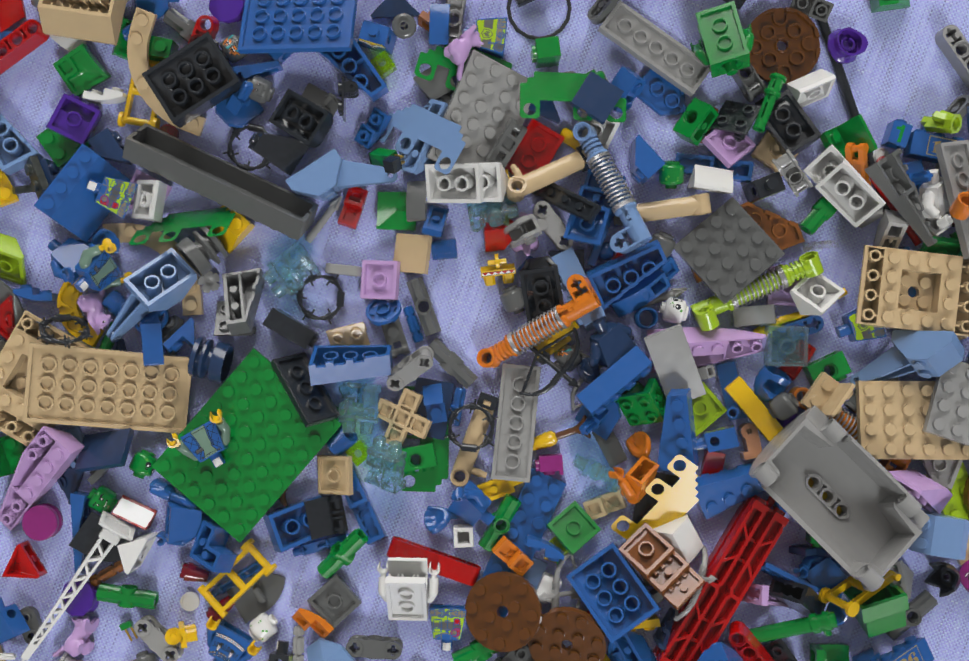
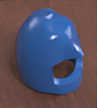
(770, 382)

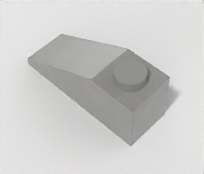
(890, 229)

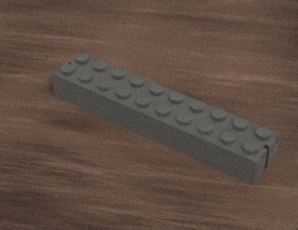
(220, 181)

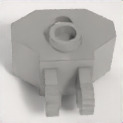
(525, 230)

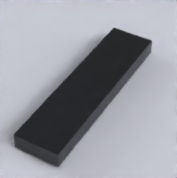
(569, 202)

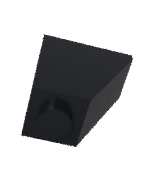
(278, 150)
(291, 328)
(796, 596)

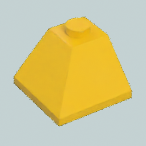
(236, 232)

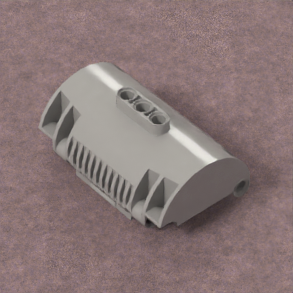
(876, 511)

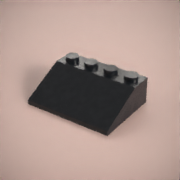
(192, 80)

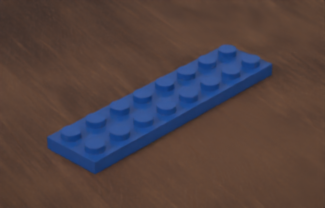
(537, 507)

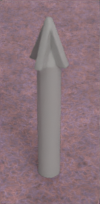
(334, 205)
(674, 292)

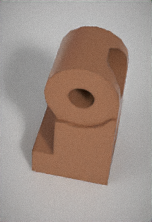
(750, 440)

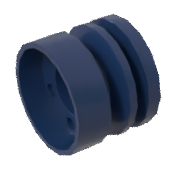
(210, 360)

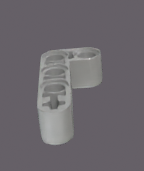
(958, 62)

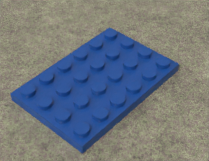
(297, 26)

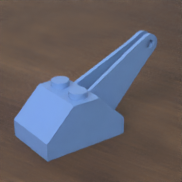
(331, 173)
(153, 288)
(914, 351)
(943, 537)

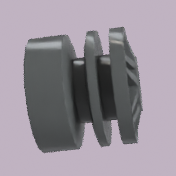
(202, 250)

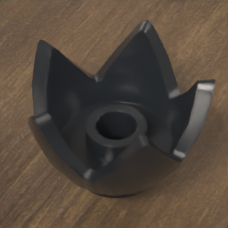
(945, 577)

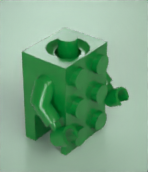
(723, 40)

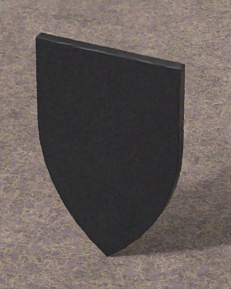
(87, 537)

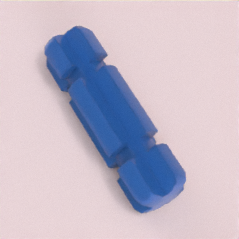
(413, 324)

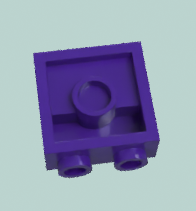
(74, 118)

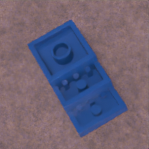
(591, 233)

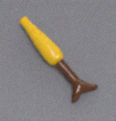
(550, 438)

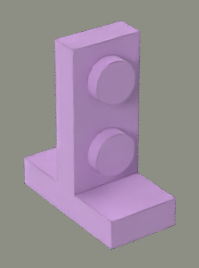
(759, 595)

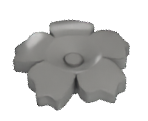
(209, 282)

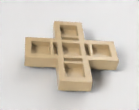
(403, 417)

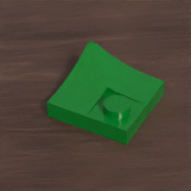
(81, 70)
(392, 212)

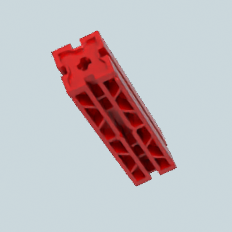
(735, 565)

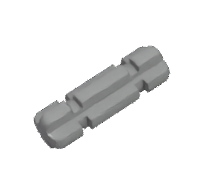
(298, 643)

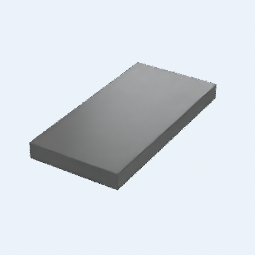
(674, 361)

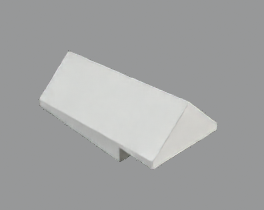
(466, 183)
(843, 186)

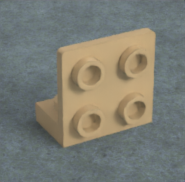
(827, 395)

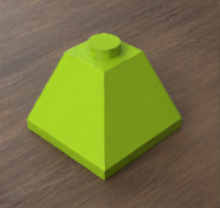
(11, 260)

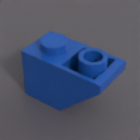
(630, 83)

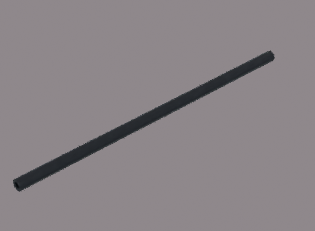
(844, 87)

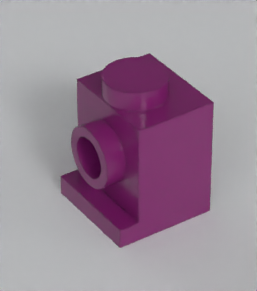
(549, 463)

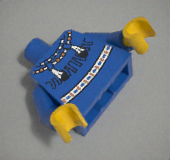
(229, 642)

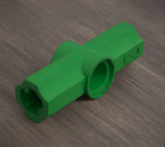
(820, 212)
(504, 512)
(342, 553)
(127, 596)
(473, 652)

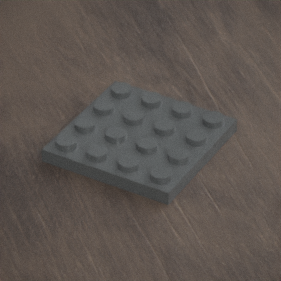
(728, 250)

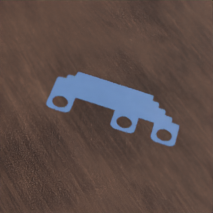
(429, 128)

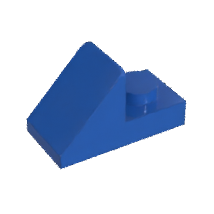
(435, 221)
(184, 333)
(434, 403)

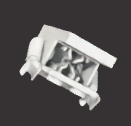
(408, 587)

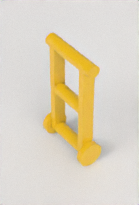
(124, 117)
(246, 548)
(852, 607)

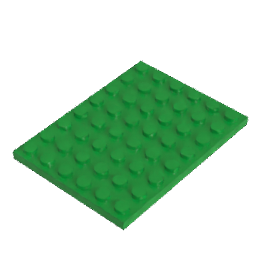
(263, 454)

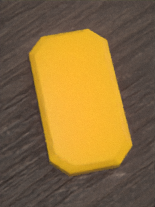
(569, 138)

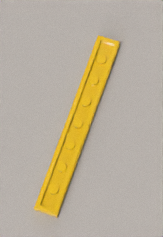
(756, 412)

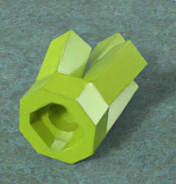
(942, 122)

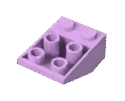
(923, 489)

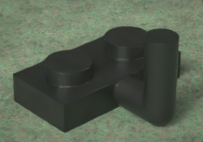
(36, 174)

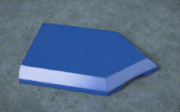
(662, 95)

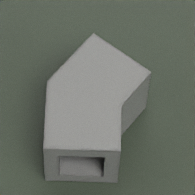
(706, 372)

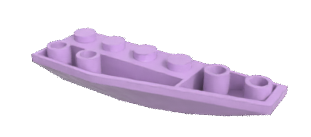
(718, 344)
(37, 472)

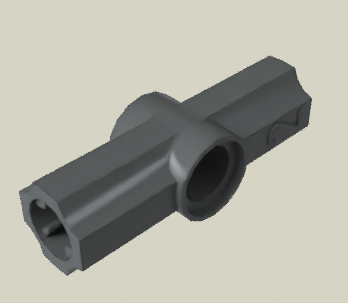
(180, 24)
(419, 294)
(452, 363)
(919, 607)

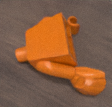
(643, 471)

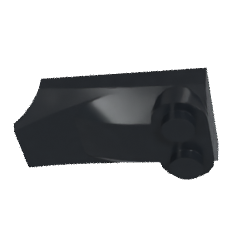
(302, 119)
(790, 125)
(540, 286)

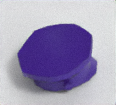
(227, 10)
(846, 45)
(85, 600)

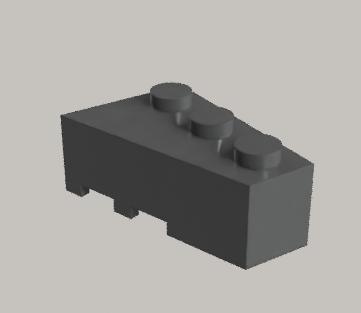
(242, 299)

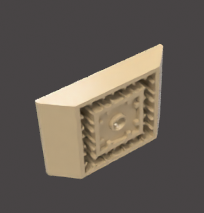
(83, 19)
(940, 291)
(13, 376)

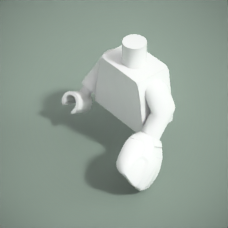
(935, 200)

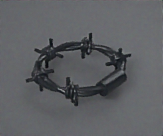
(230, 153)
(340, 297)
(63, 318)
(470, 447)

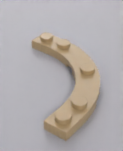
(138, 56)
(193, 301)

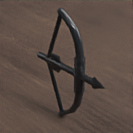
(544, 358)

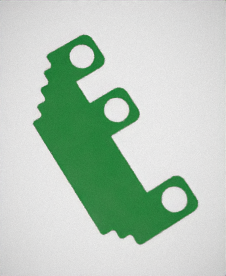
(437, 57)
(557, 87)
(177, 221)
(428, 480)

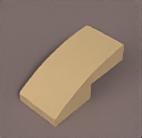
(605, 504)

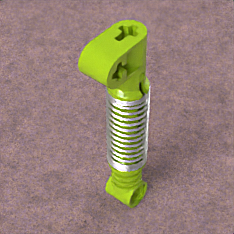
(808, 265)

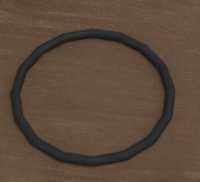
(535, 37)

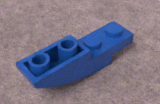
(646, 290)

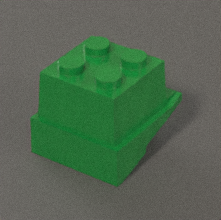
(882, 611)

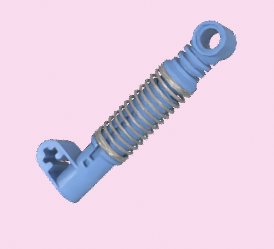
(610, 182)

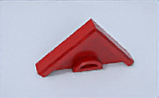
(7, 320)

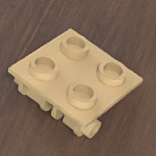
(349, 335)

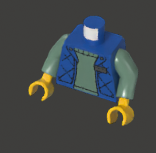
(98, 268)
(205, 441)

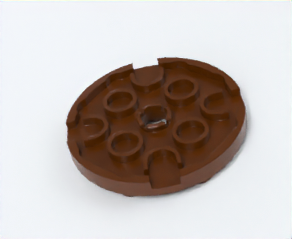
(796, 32)
(523, 607)
(573, 625)

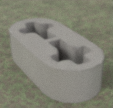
(340, 269)

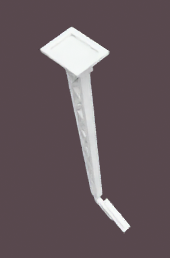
(112, 531)

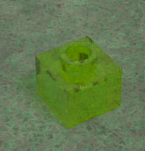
(385, 70)
(362, 446)

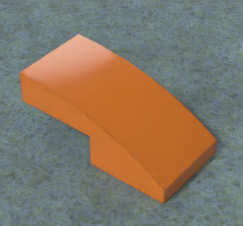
(512, 556)
(309, 619)

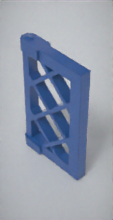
(775, 571)

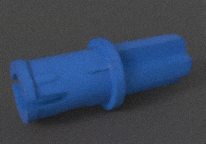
(458, 401)

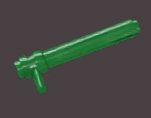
(813, 623)

